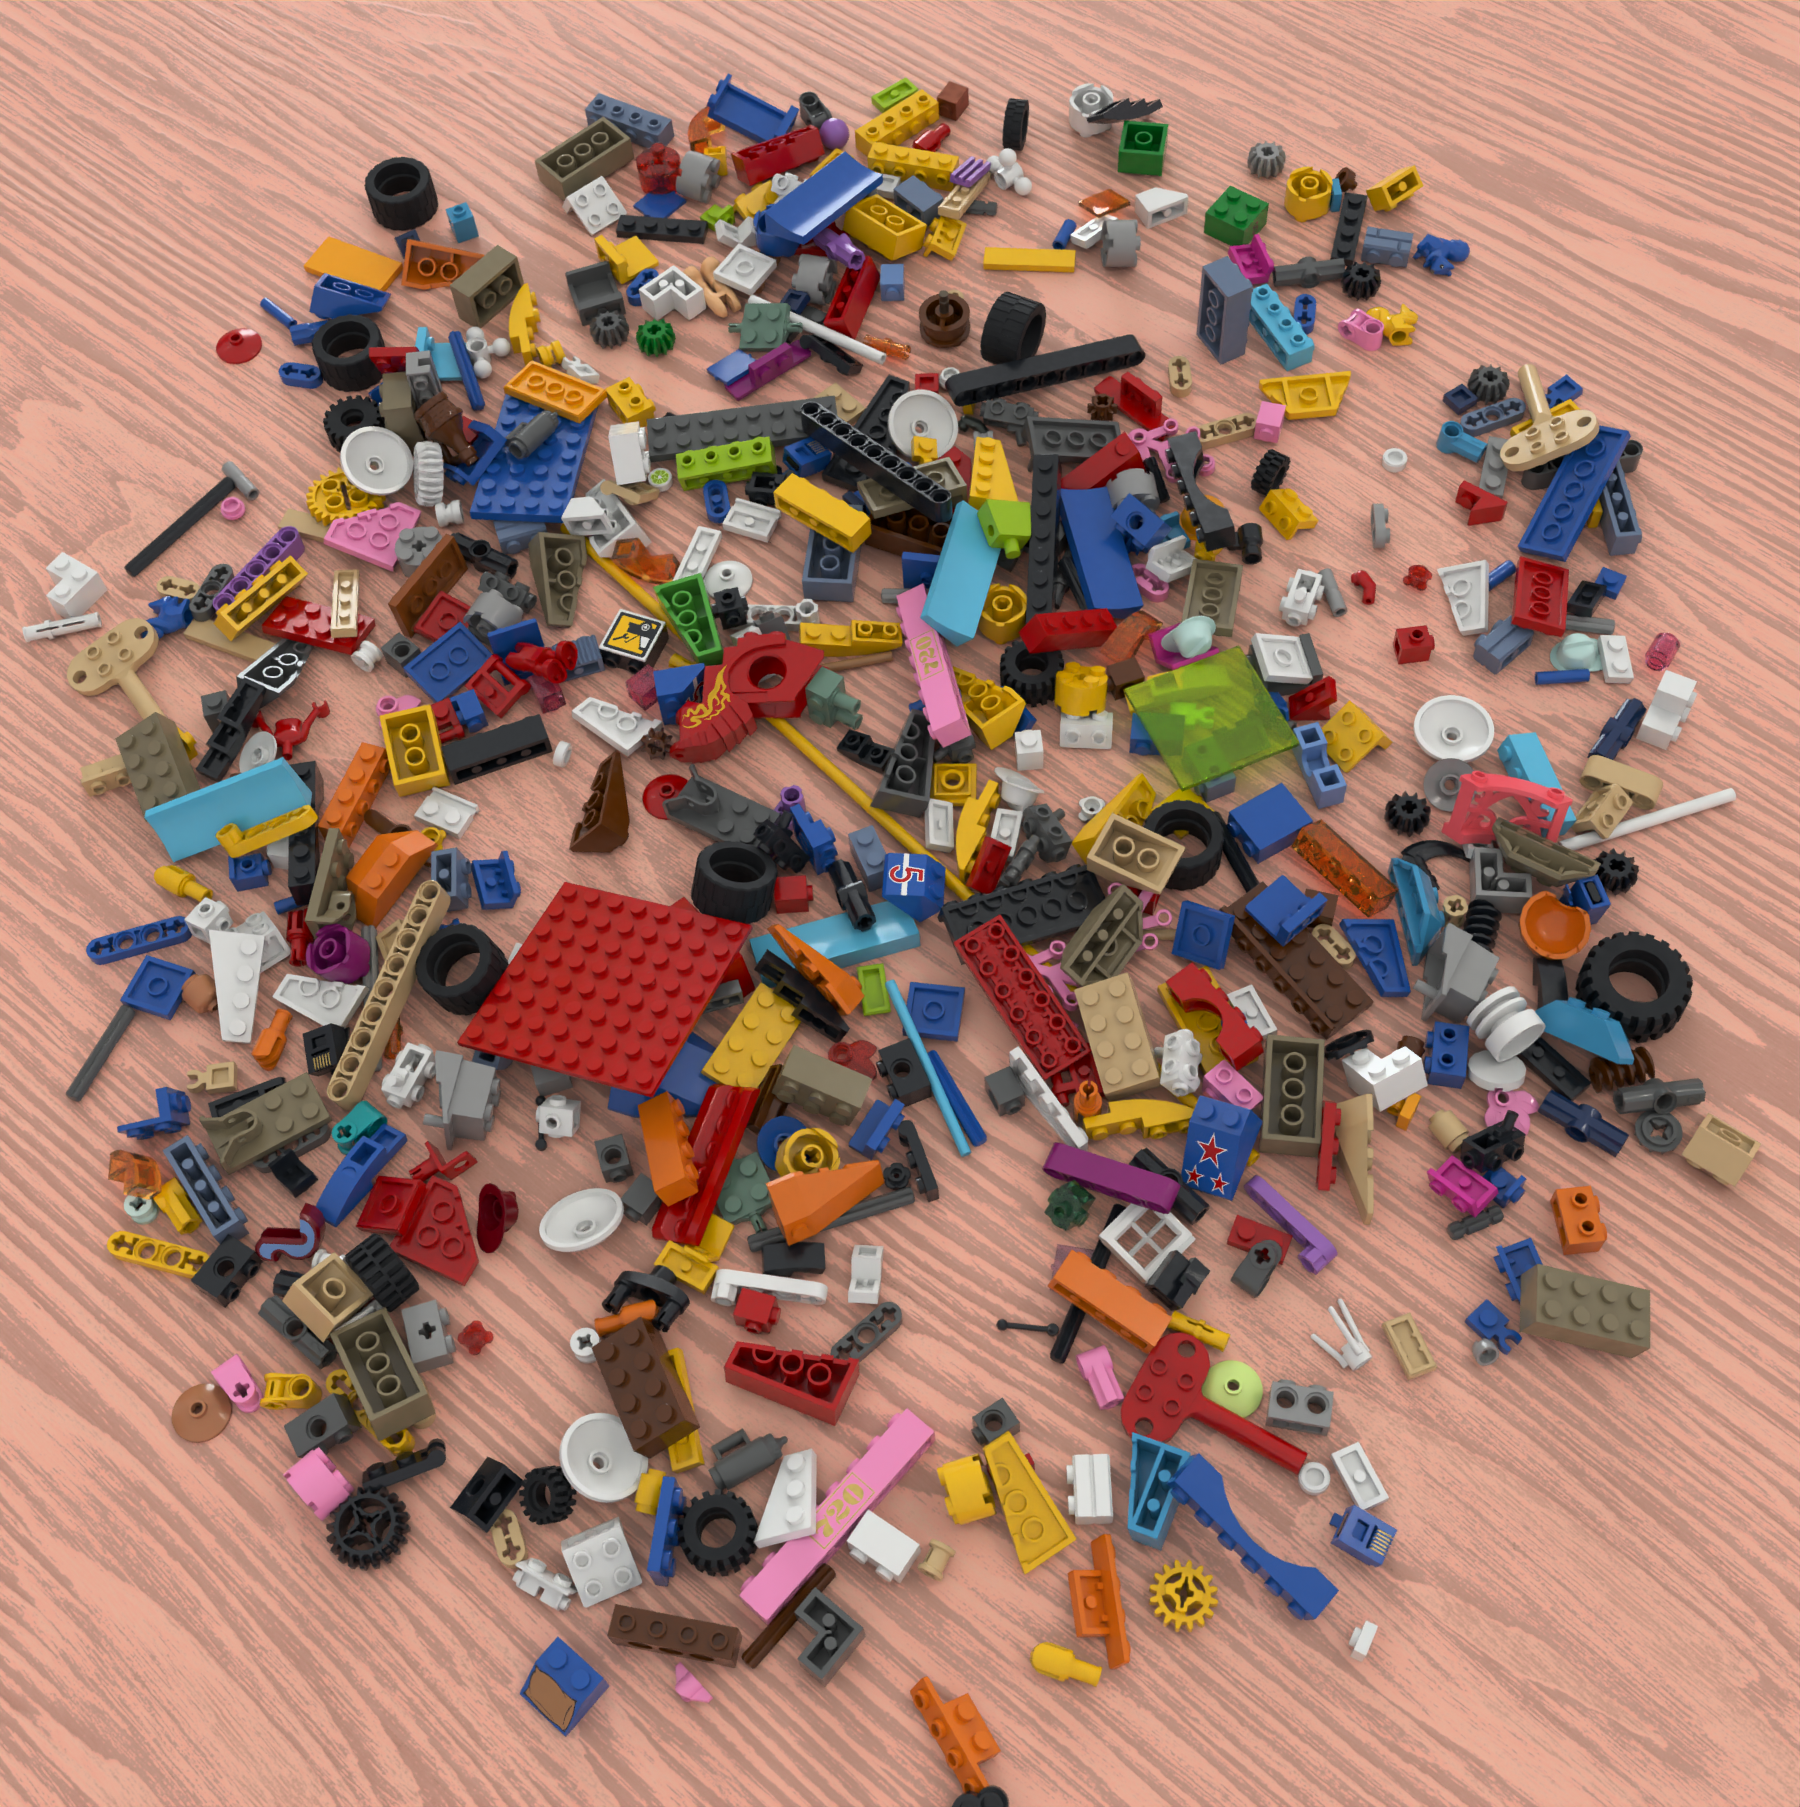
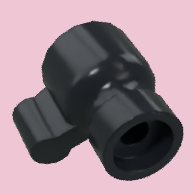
(1249, 539)

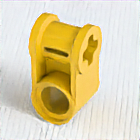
(284, 1391)

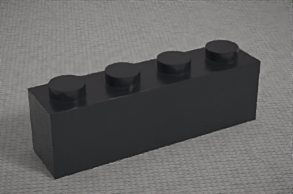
(497, 749)

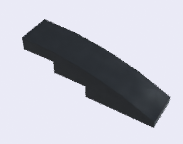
(1124, 110)
(233, 729)
(810, 1004)

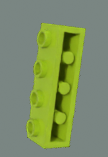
(725, 462)

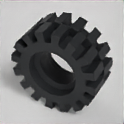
(1270, 472)
(535, 1497)

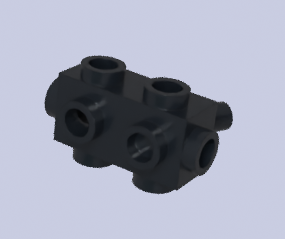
(762, 486)
(777, 840)
(1494, 1145)

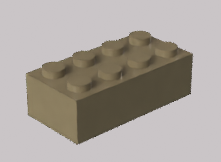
(584, 158)
(156, 762)
(1292, 1096)
(1585, 1311)
(382, 1373)

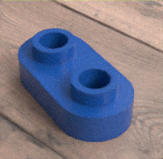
(716, 500)

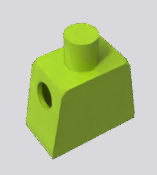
(1006, 525)

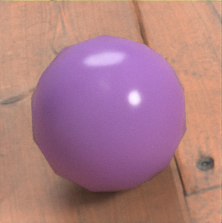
(834, 133)

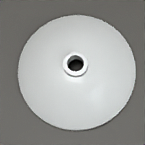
(926, 411)
(378, 448)
(1455, 719)
(581, 1220)
(603, 1441)

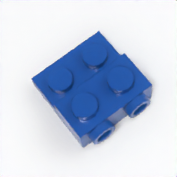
(814, 839)

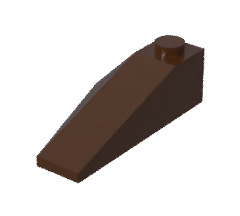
(606, 811)

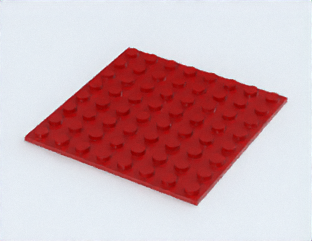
(606, 988)

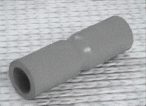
(241, 482)
(1332, 593)

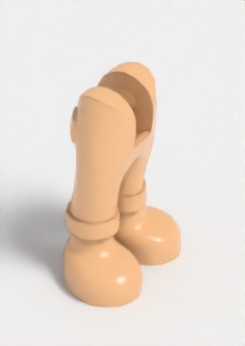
(723, 293)

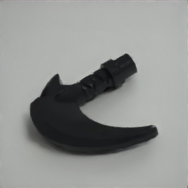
(1424, 850)

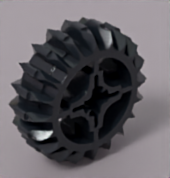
(357, 1533)

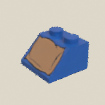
(563, 1686)

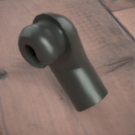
(974, 423)

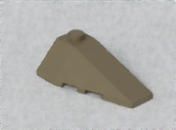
(557, 572)

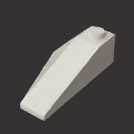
(621, 519)

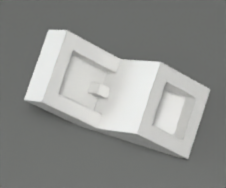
(733, 236)
(866, 1274)

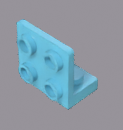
(442, 355)

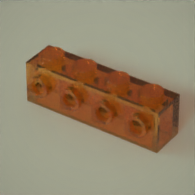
(1344, 868)

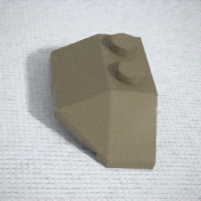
(1540, 856)
(1105, 939)

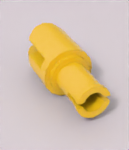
(181, 883)
(1061, 1664)

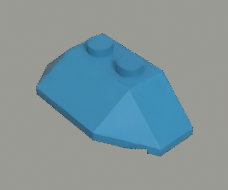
(1416, 907)
(1587, 1029)

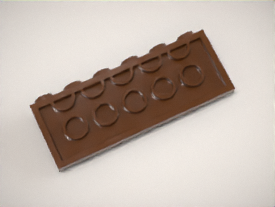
(1301, 971)

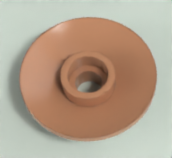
(207, 1423)

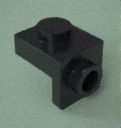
(292, 1173)

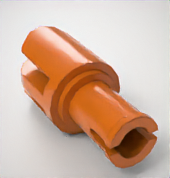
(272, 1041)
(1087, 1101)
(629, 1313)

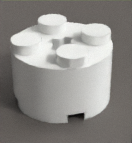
(1084, 103)

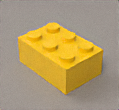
(884, 227)
(414, 750)

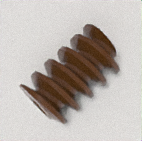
(1605, 1071)

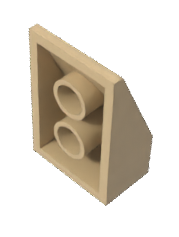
(1133, 855)

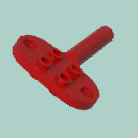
(1171, 1392)

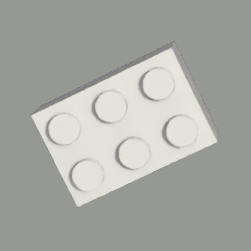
(628, 454)

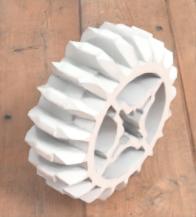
(428, 473)

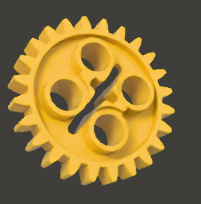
(328, 503)

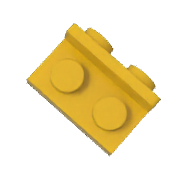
(944, 237)

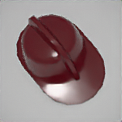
(496, 1216)

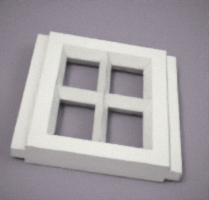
(1125, 1221)

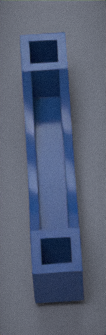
(1203, 1490)

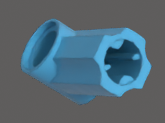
(1453, 439)

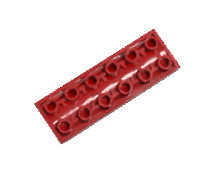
(1022, 997)
(714, 1144)

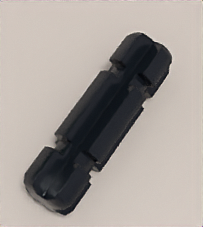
(1151, 466)

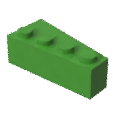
(692, 616)

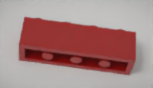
(852, 299)
(1067, 630)

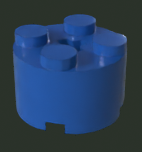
(770, 244)

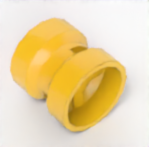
(547, 353)

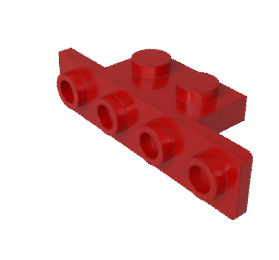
(1135, 401)

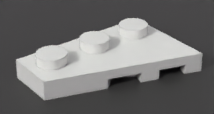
(1468, 594)
(613, 725)
(321, 1000)
(791, 1502)

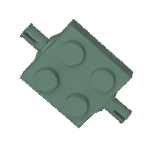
(764, 326)
(745, 1192)

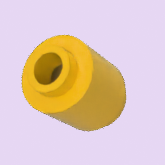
(649, 1491)

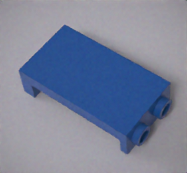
(748, 113)

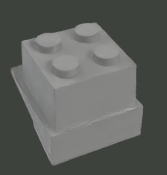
(1455, 975)
(465, 1096)

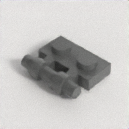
(1020, 862)

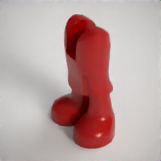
(544, 661)

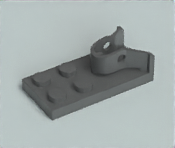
(1070, 438)
(717, 811)

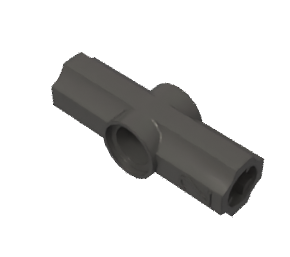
(1308, 272)
(1659, 1096)
(285, 1322)

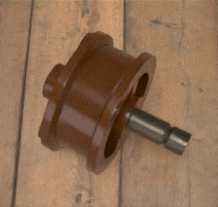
(944, 320)

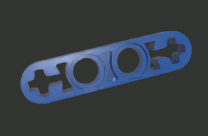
(139, 937)

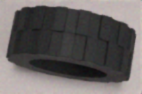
(1015, 124)

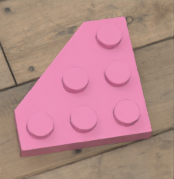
(373, 533)

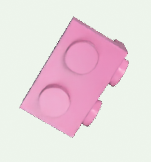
(1229, 1086)

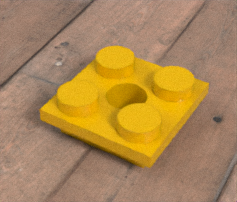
(957, 794)

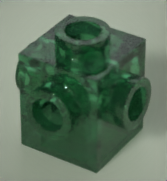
(1069, 1205)

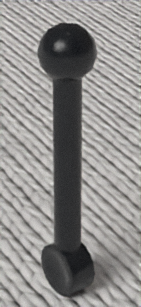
(540, 1144)
(1052, 1329)

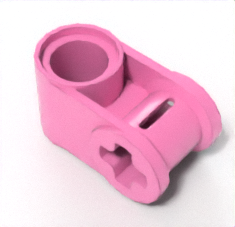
(1363, 330)
(236, 1382)

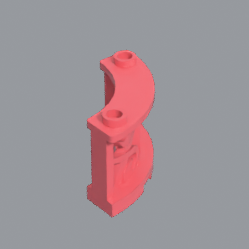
(1471, 829)

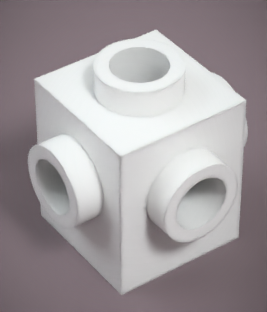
(208, 916)
(559, 1116)

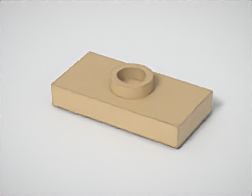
(1409, 1346)

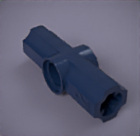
(1619, 729)
(1583, 1123)

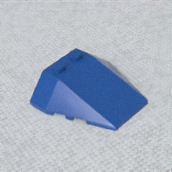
(682, 1081)

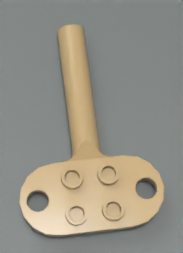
(1548, 435)
(115, 661)

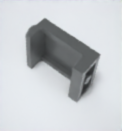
(594, 291)
(1291, 688)

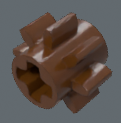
(1102, 408)
(655, 751)

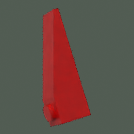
(1104, 465)

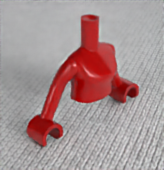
(291, 731)

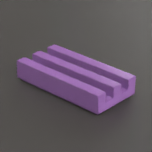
(966, 171)

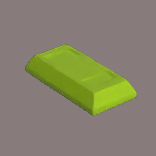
(873, 987)

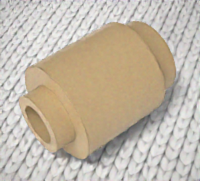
(1448, 1130)

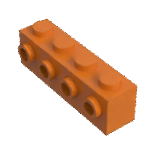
(356, 792)
(668, 1148)
(1110, 1301)

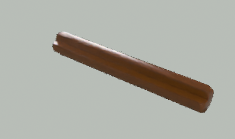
(786, 1617)

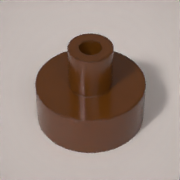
(1347, 179)

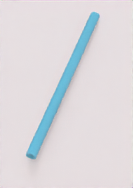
(926, 1063)

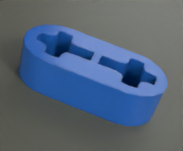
(633, 289)
(1308, 315)
(300, 375)

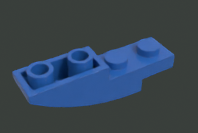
(354, 1174)

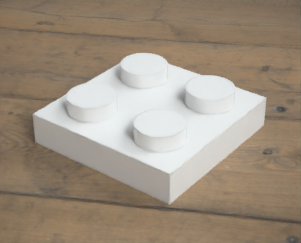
(745, 269)
(1281, 658)

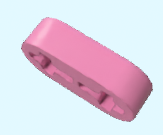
(1149, 582)

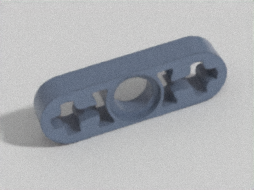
(1498, 409)

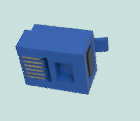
(806, 457)
(1587, 895)
(1362, 1535)

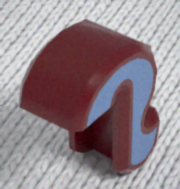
(293, 1242)

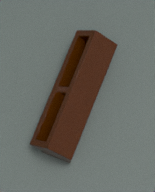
(767, 1104)

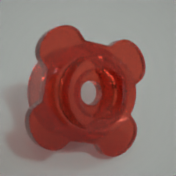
(1415, 572)
(472, 1330)

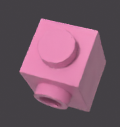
(1269, 422)

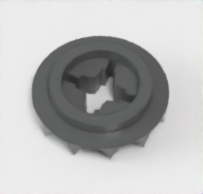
(1671, 1137)

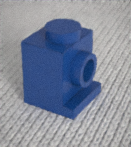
(469, 711)
(249, 872)

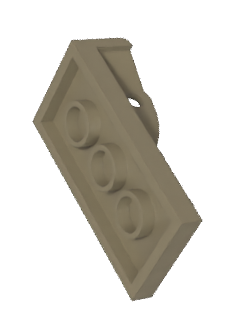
(883, 502)
(1214, 593)
(329, 895)
(266, 1123)

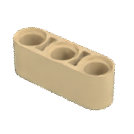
(1637, 784)

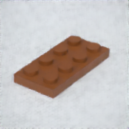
(435, 573)

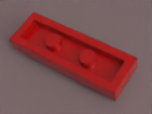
(1329, 1146)

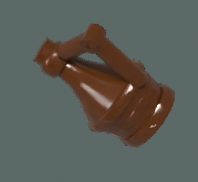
(444, 425)

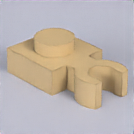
(216, 1079)

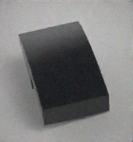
(862, 750)
(1550, 979)
(799, 1257)

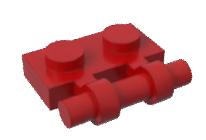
(1080, 1071)

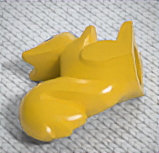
(1396, 325)

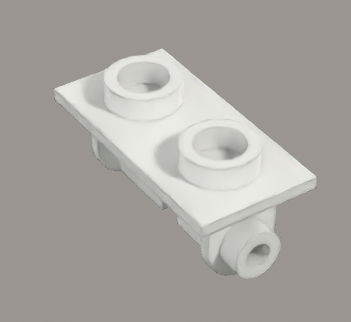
(556, 1586)

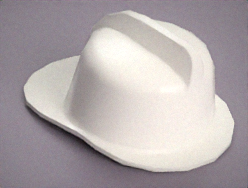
(1017, 789)

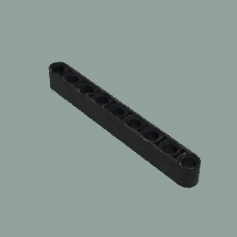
(1044, 370)
(876, 462)

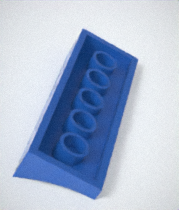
(821, 199)
(1099, 552)

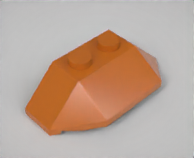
(386, 872)

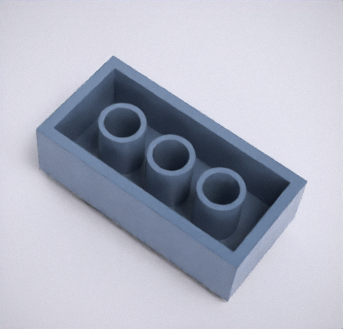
(1224, 309)
(830, 569)

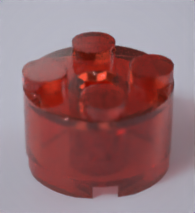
(658, 169)

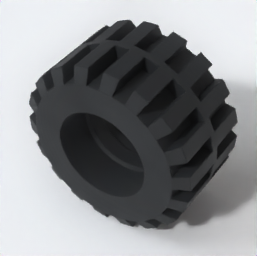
(1031, 688)
(382, 1272)
(703, 1512)

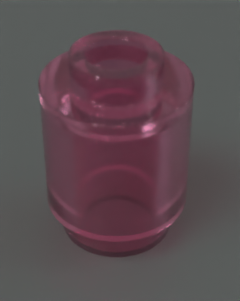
(1662, 651)

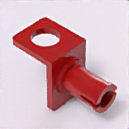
(437, 1164)

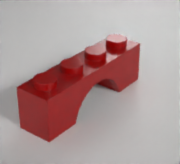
(1194, 992)

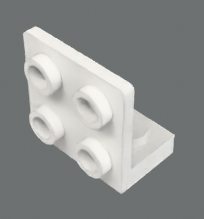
(595, 205)
(275, 945)
(600, 1562)

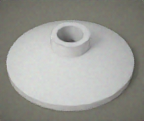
(737, 573)
(258, 751)

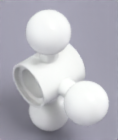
(1010, 174)
(480, 352)

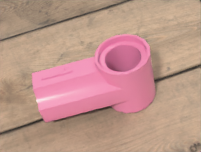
(1098, 1369)

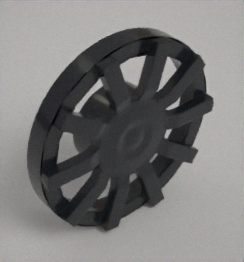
(1348, 1044)

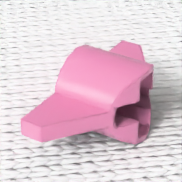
(689, 1687)

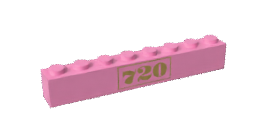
(933, 670)
(838, 1515)

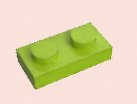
(893, 95)

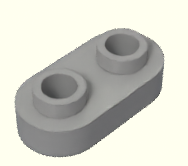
(1380, 533)

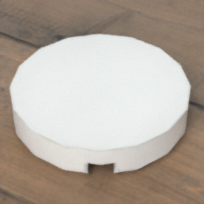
(1490, 1074)

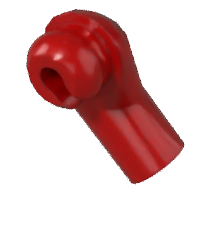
(1369, 586)

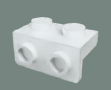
(1170, 560)
(1087, 731)

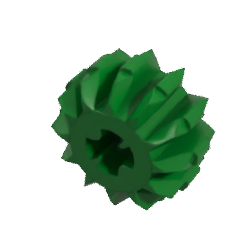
(655, 337)

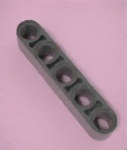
(1542, 475)

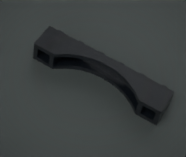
(1213, 522)
(304, 845)

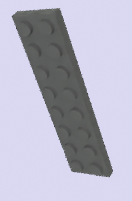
(721, 427)

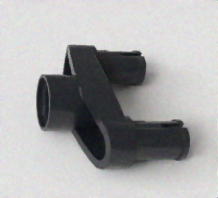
(655, 1286)

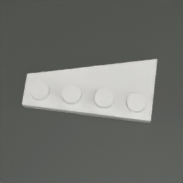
(237, 977)
(1045, 1101)

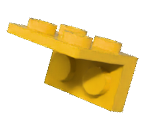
(625, 258)
(1352, 736)

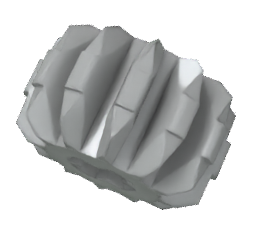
(1266, 159)

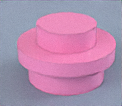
(232, 508)

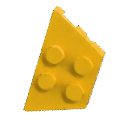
(1307, 394)

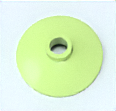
(1242, 1401)

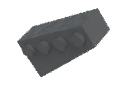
(908, 773)

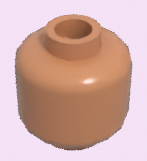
(200, 993)

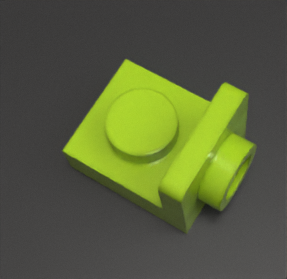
(715, 213)

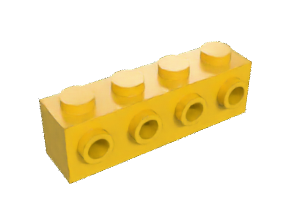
(899, 122)
(905, 162)
(822, 512)
(260, 598)

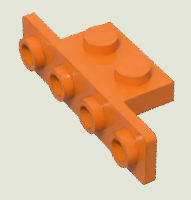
(1098, 1602)
(958, 1732)

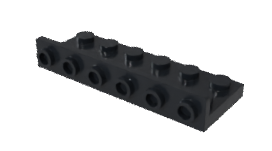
(1031, 908)

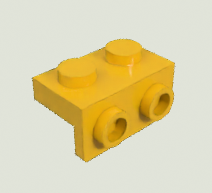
(756, 200)
(1287, 512)

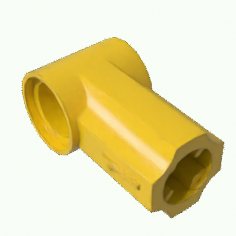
(175, 1203)

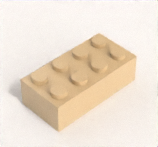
(1118, 1037)

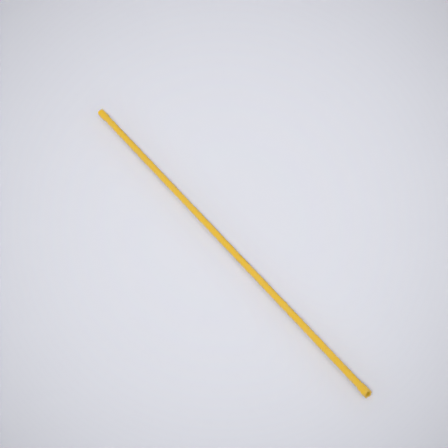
(832, 772)

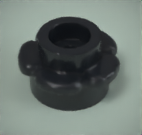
(896, 1183)

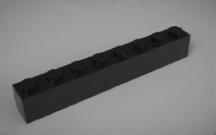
(1044, 535)

